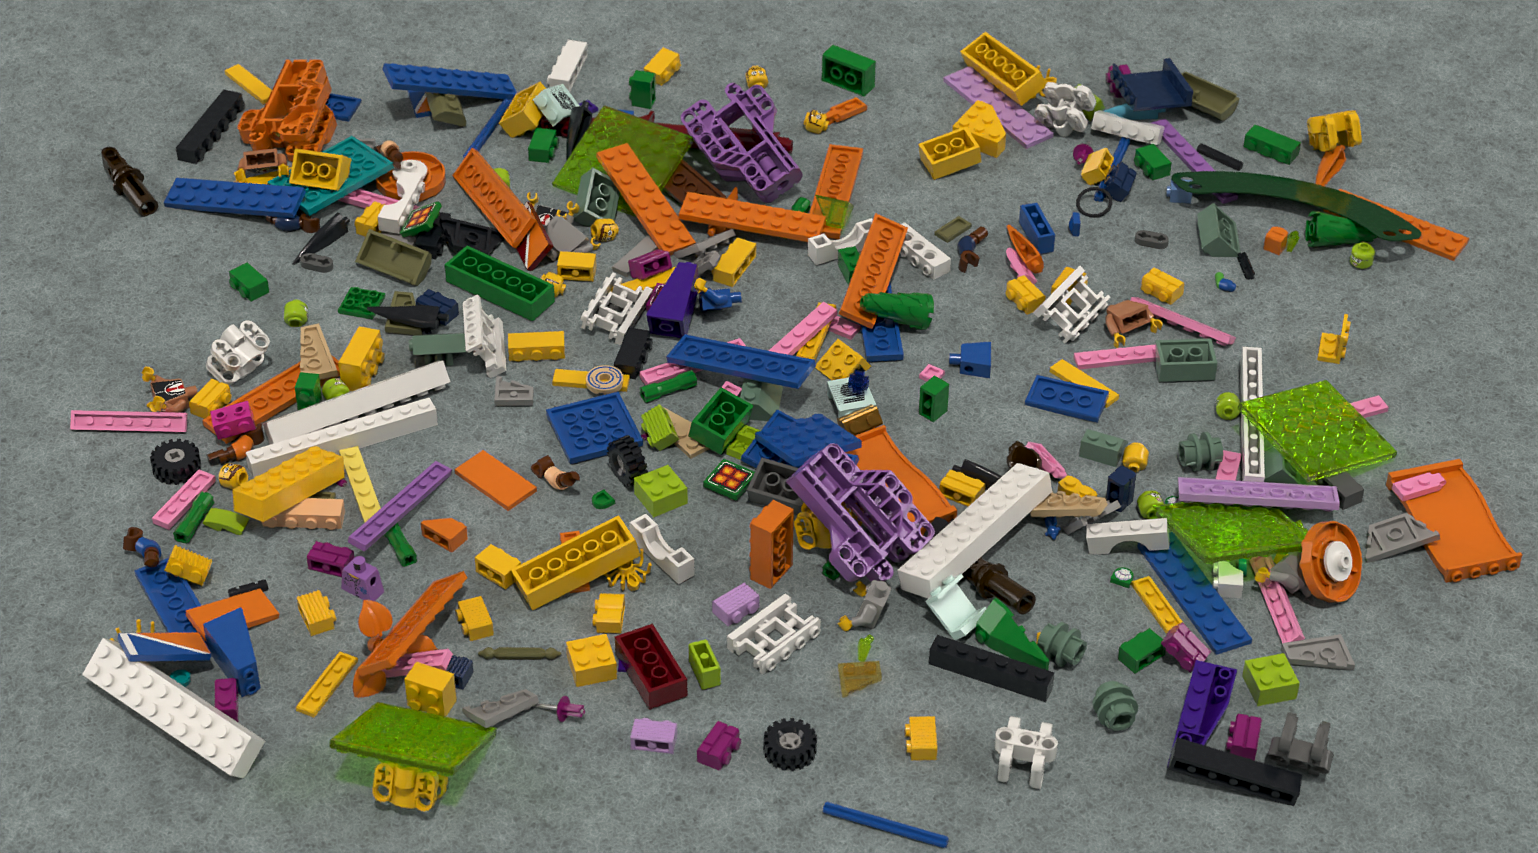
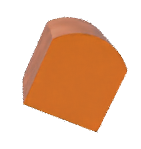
(1276, 240)

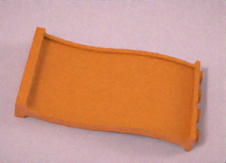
(881, 453)
(1468, 532)

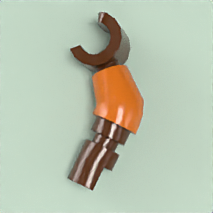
(240, 447)

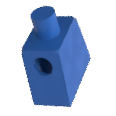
(974, 359)

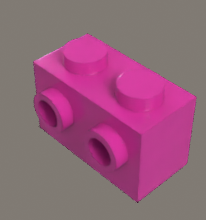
(233, 420)

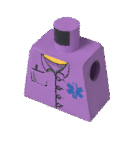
(362, 580)

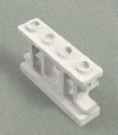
(1062, 294)
(621, 297)
(484, 336)
(766, 622)

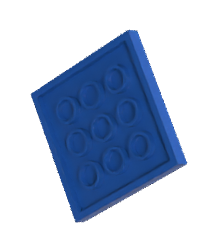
(591, 424)
(805, 437)

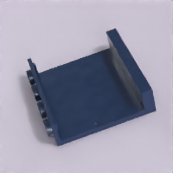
(1154, 88)

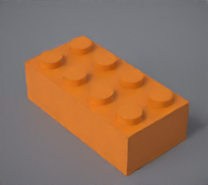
(771, 544)

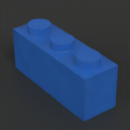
(1037, 228)

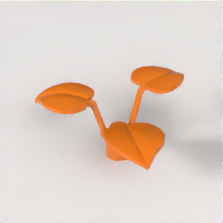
(371, 622)

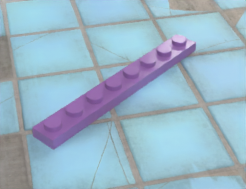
(1189, 155)
(399, 506)

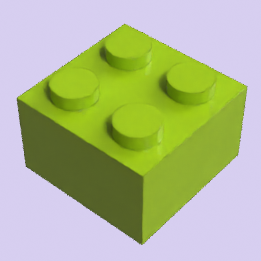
(660, 490)
(1270, 679)

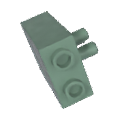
(438, 344)

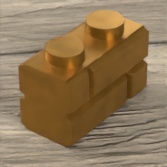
(861, 420)

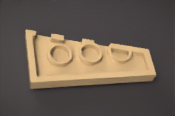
(315, 353)
(685, 443)
(1073, 505)

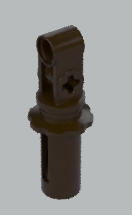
(128, 181)
(993, 581)

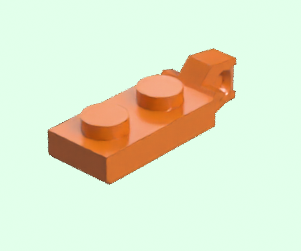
(845, 110)

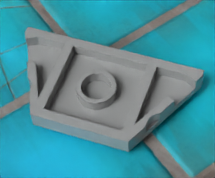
(1397, 536)

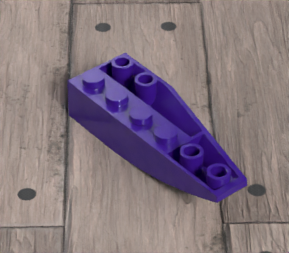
(1205, 701)

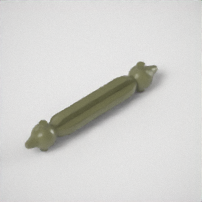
(519, 653)

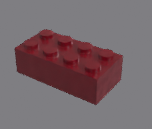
(651, 666)

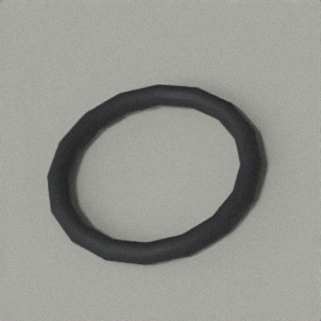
(1093, 189)

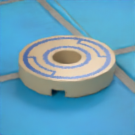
(604, 372)

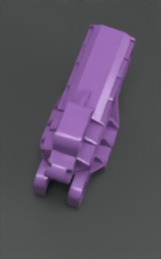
(764, 167)
(833, 478)

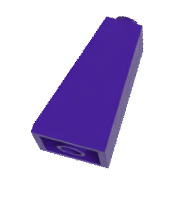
(675, 303)

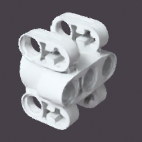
(1069, 106)
(236, 352)
(1025, 746)

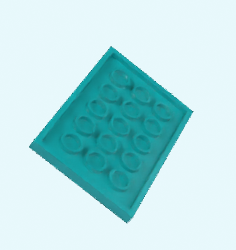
(364, 168)

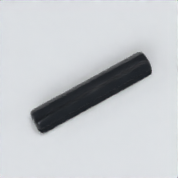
(1220, 157)

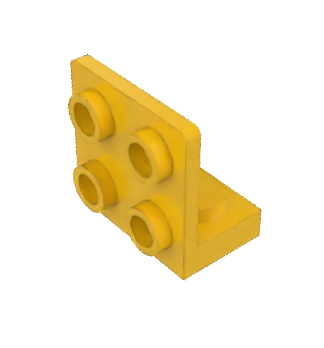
(1331, 345)
(841, 361)

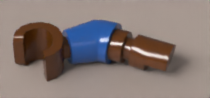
(146, 547)

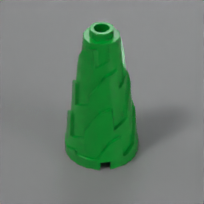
(1334, 230)
(903, 308)

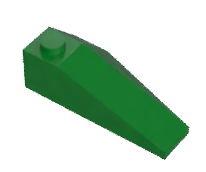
(1004, 636)

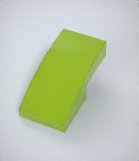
(742, 442)
(227, 520)

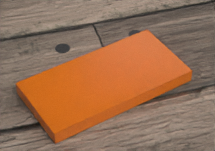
(495, 480)
(254, 604)

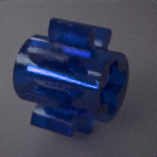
(858, 382)

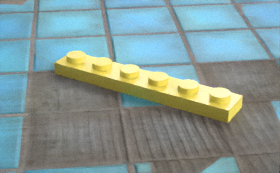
(360, 482)

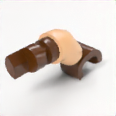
(390, 150)
(556, 478)

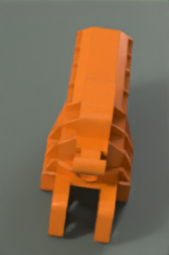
(309, 118)

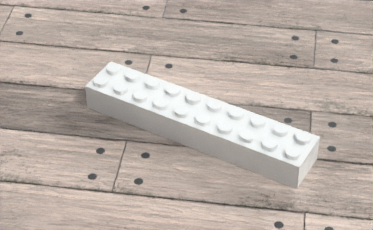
(975, 529)
(174, 709)

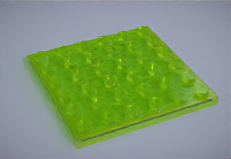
(654, 145)
(1317, 430)
(1232, 531)
(413, 738)

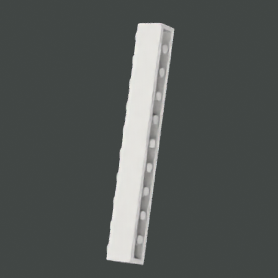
(357, 402)
(358, 432)
(1251, 439)

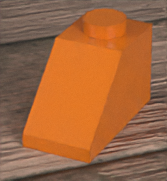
(445, 532)

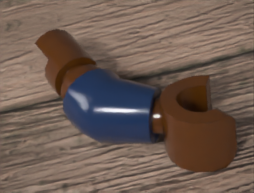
(308, 224)
(966, 248)

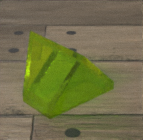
(835, 210)

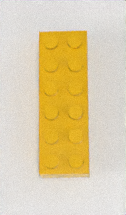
(1003, 68)
(288, 483)
(575, 562)

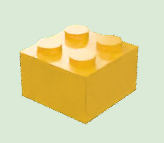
(591, 660)
(430, 689)

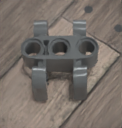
(1300, 753)

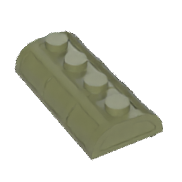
(1211, 97)
(446, 108)
(394, 258)

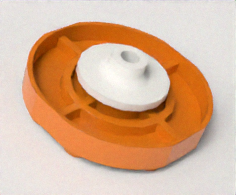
(418, 163)
(1331, 561)

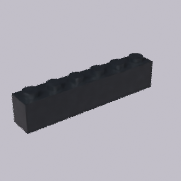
(210, 127)
(991, 668)
(1235, 772)

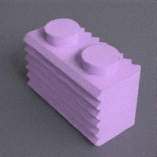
(736, 604)
(653, 735)

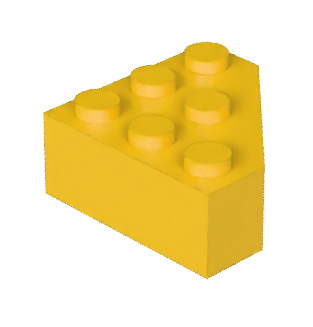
(984, 127)

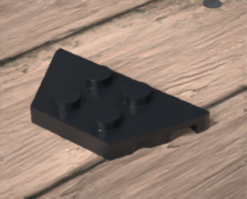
(465, 234)

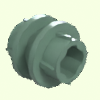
(1200, 451)
(1062, 644)
(1115, 705)

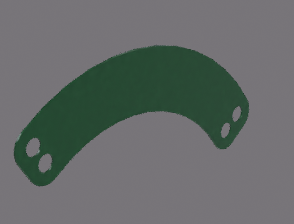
(1349, 206)

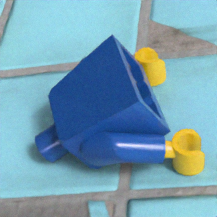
(715, 299)

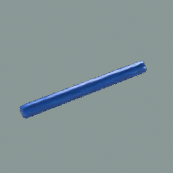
(489, 127)
(1118, 156)
(885, 824)

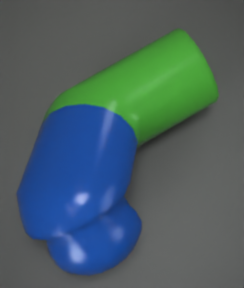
(1224, 284)

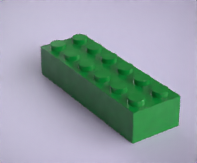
(499, 283)

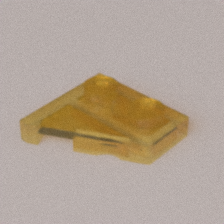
(858, 675)

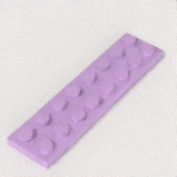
(1014, 118)
(1258, 493)

